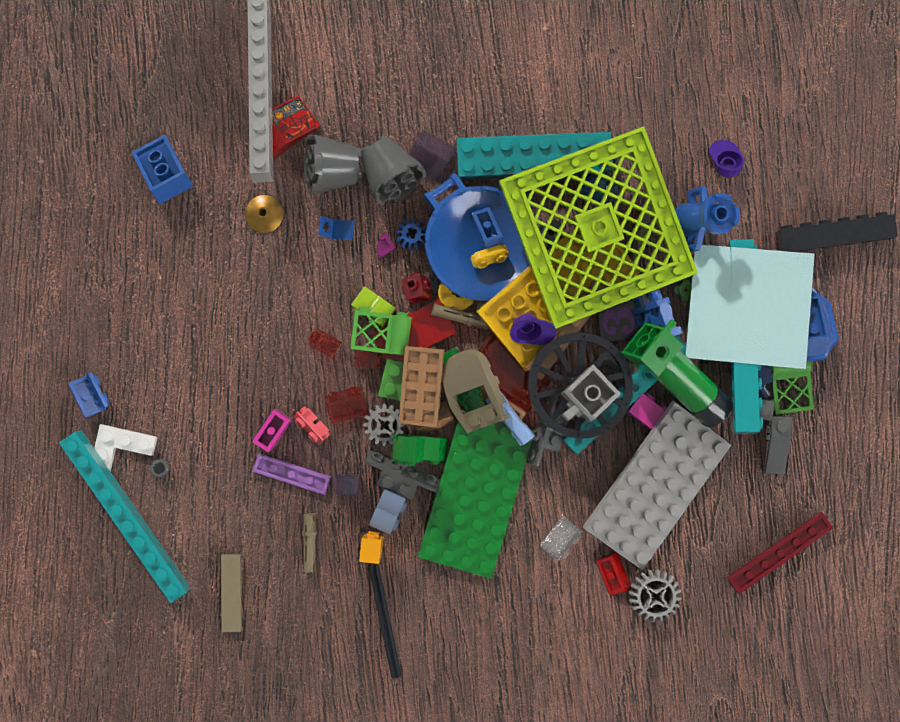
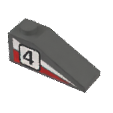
(777, 444)

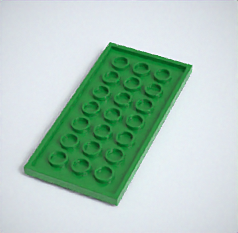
(474, 499)

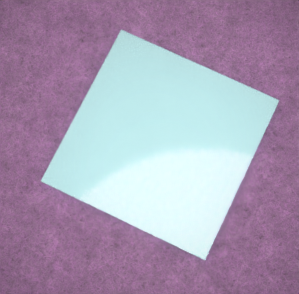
(750, 306)

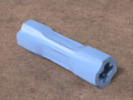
(518, 429)

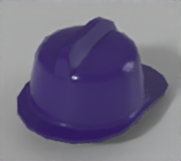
(531, 330)

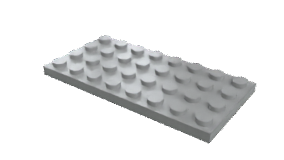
(657, 485)

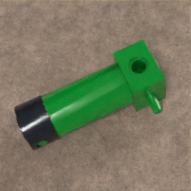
(659, 354)

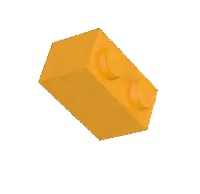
(371, 547)

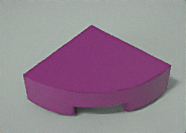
(385, 246)

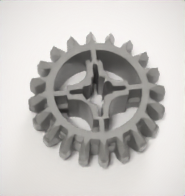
(660, 589)

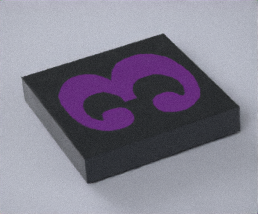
(618, 322)

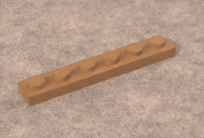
(573, 327)

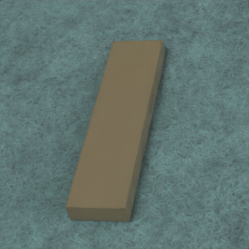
(231, 592)

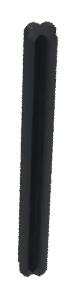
(385, 622)

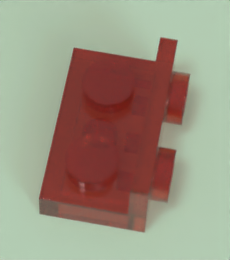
(346, 404)

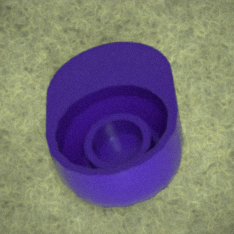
(726, 158)

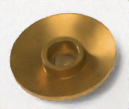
(273, 215)

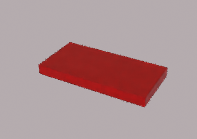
(424, 330)

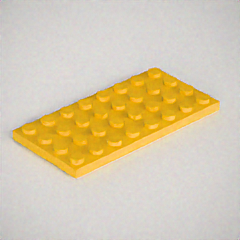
(524, 297)

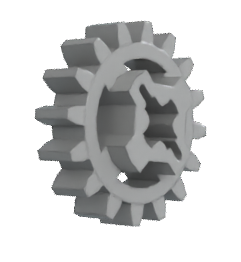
(376, 430)

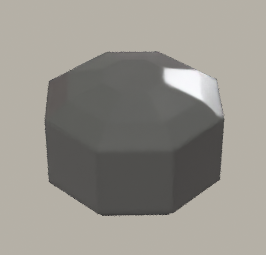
(160, 468)

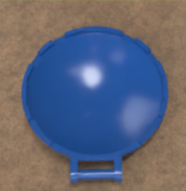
(453, 240)

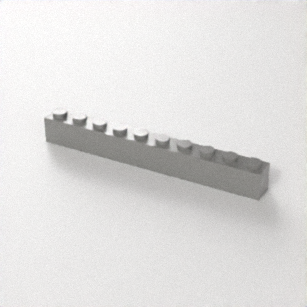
(260, 91)

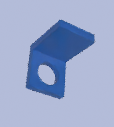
(336, 228)

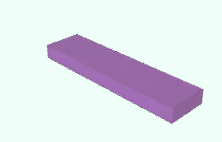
(291, 474)

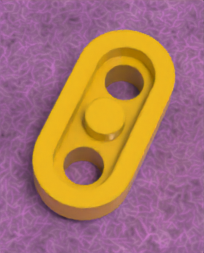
(490, 255)

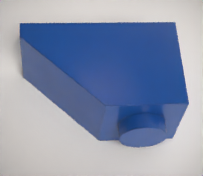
(487, 228)

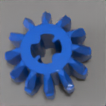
(405, 232)

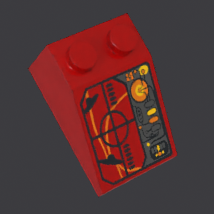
(291, 124)

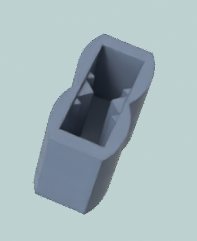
(387, 511)

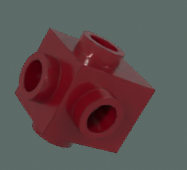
(416, 288)

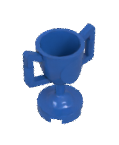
(713, 215)

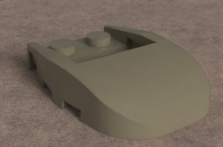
(466, 372)

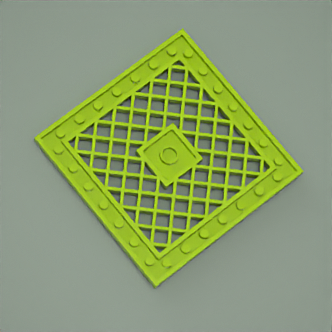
(598, 227)

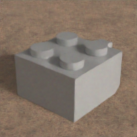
(589, 395)

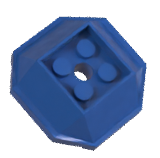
(822, 328)

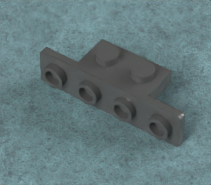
(544, 436)
(400, 477)

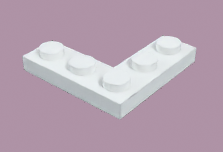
(112, 437)

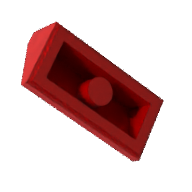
(613, 573)

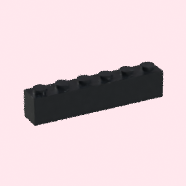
(836, 234)

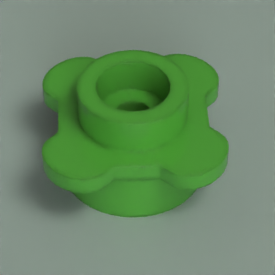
(680, 290)

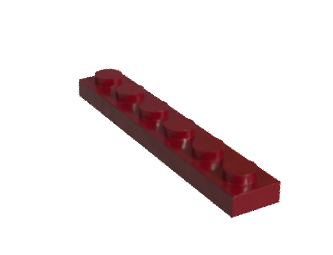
(779, 552)

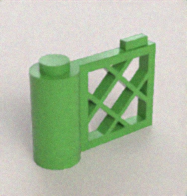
(397, 332)
(785, 373)

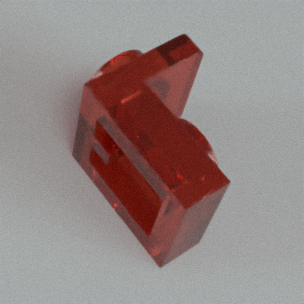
(324, 342)
(367, 359)

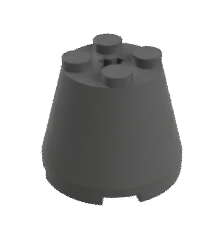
(330, 164)
(390, 170)

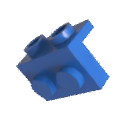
(88, 395)

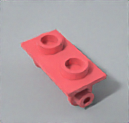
(305, 420)

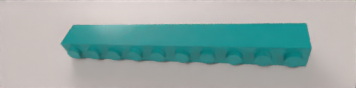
(746, 383)
(125, 515)

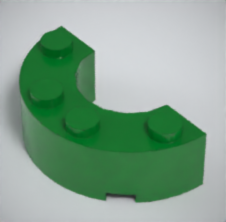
(413, 449)

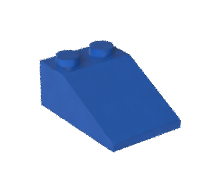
(162, 169)

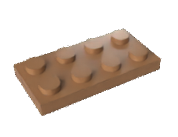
(421, 386)

